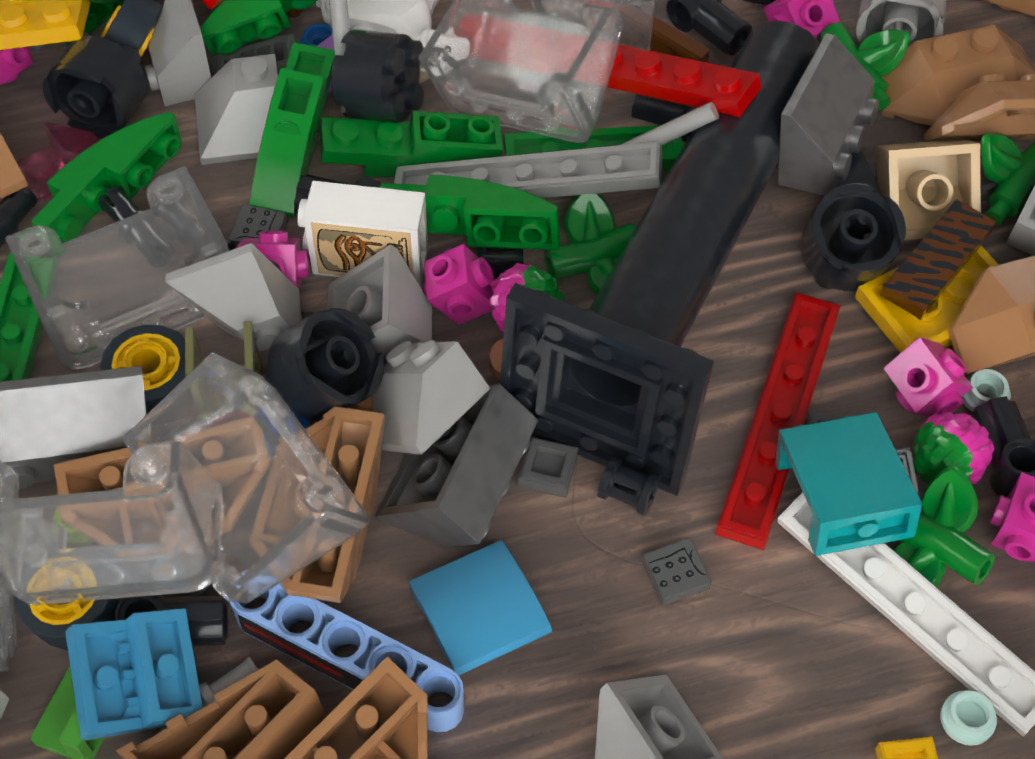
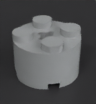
(918, 17)

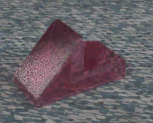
(44, 164)

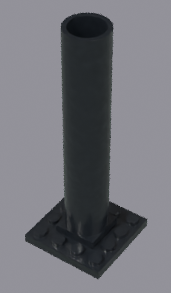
(618, 371)

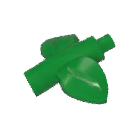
(877, 54)
(1011, 170)
(593, 242)
(940, 540)

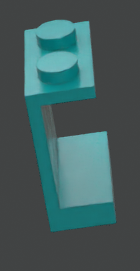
(850, 483)

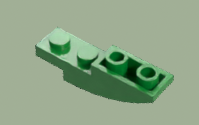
(245, 21)
(291, 127)
(423, 140)
(121, 159)
(487, 213)

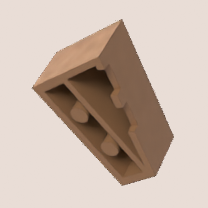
(249, 720)

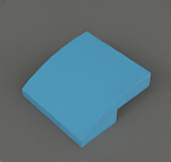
(479, 607)
(132, 673)

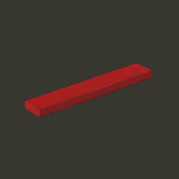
(782, 405)

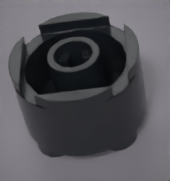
(378, 76)
(96, 85)
(852, 237)
(325, 363)

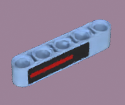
(333, 629)

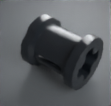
(629, 485)

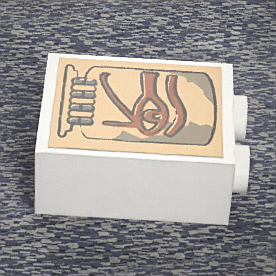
(355, 222)

